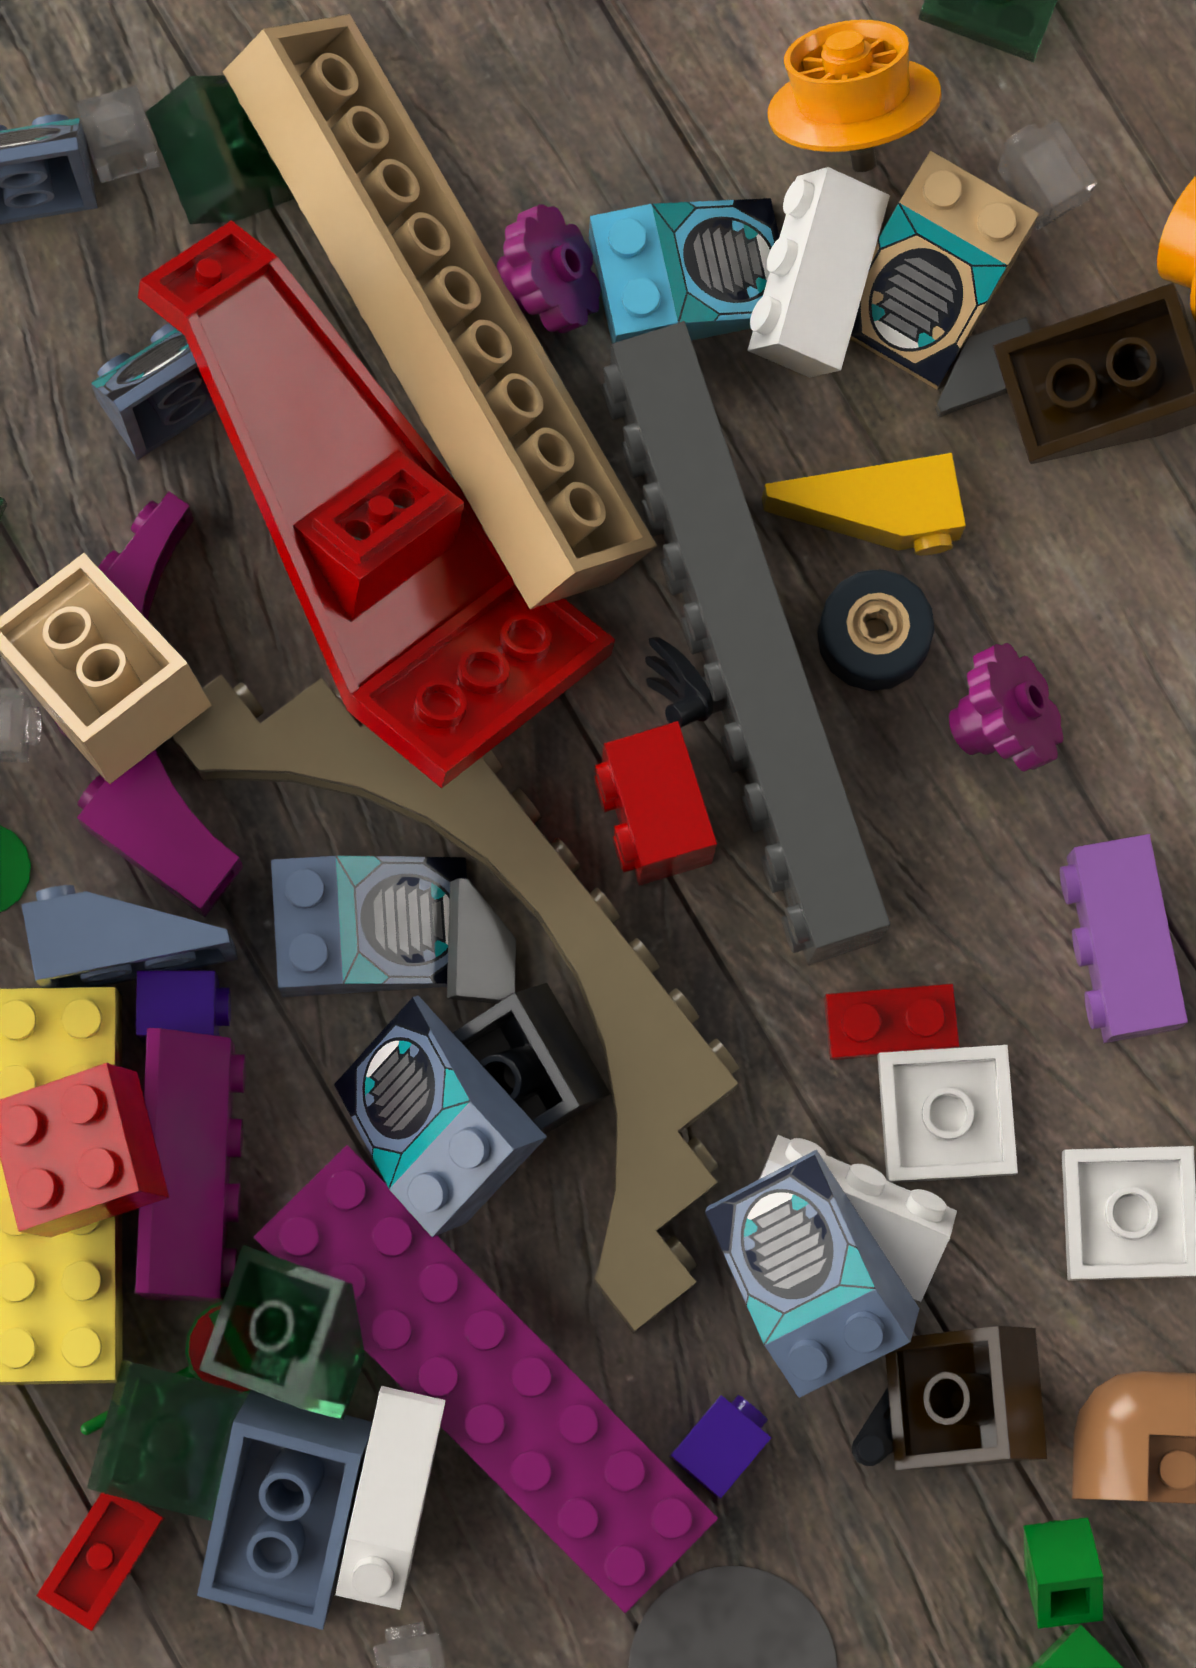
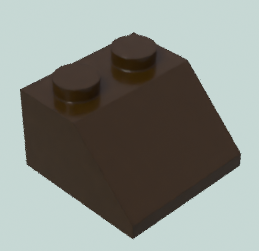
(966, 1399)

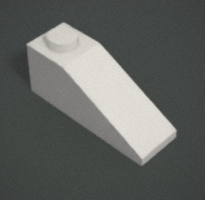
(390, 1498)

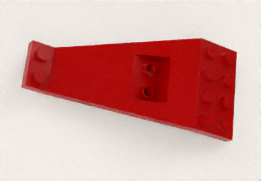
(421, 609)

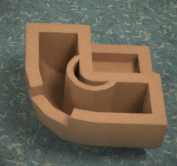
(1137, 1440)

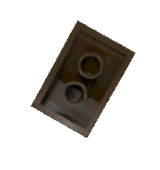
(1103, 376)

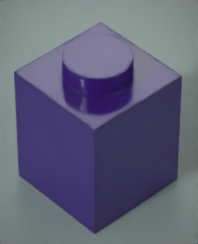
(181, 1002)
(722, 1444)

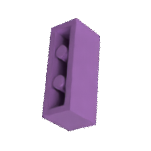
(1123, 939)

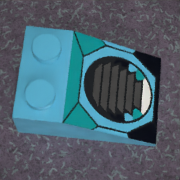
(683, 265)

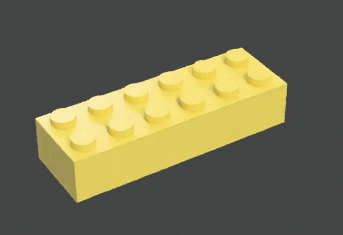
(65, 1290)

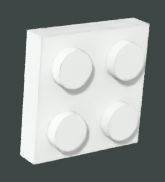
(947, 1114)
(1130, 1213)

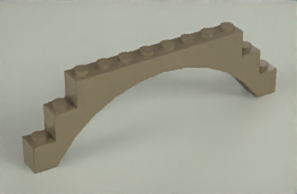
(654, 1056)

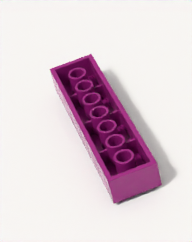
(503, 1387)

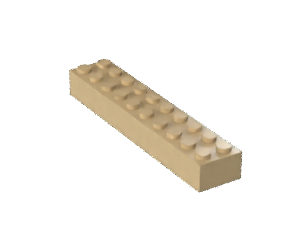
(438, 309)

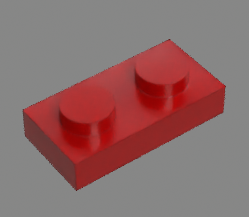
(890, 1021)
(99, 1558)

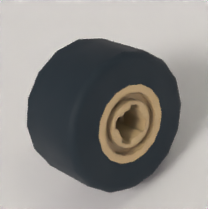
(864, 651)

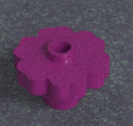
(549, 269)
(1007, 710)

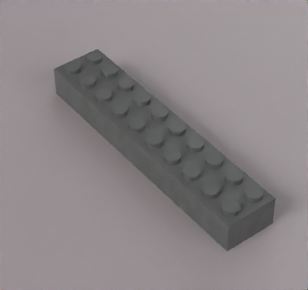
(746, 645)

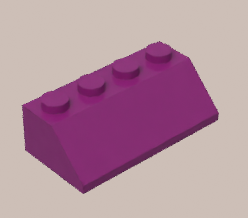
(190, 1113)

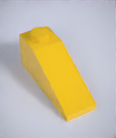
(885, 504)

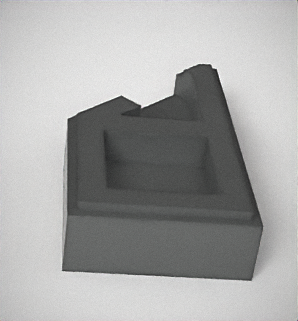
(977, 370)
(478, 948)

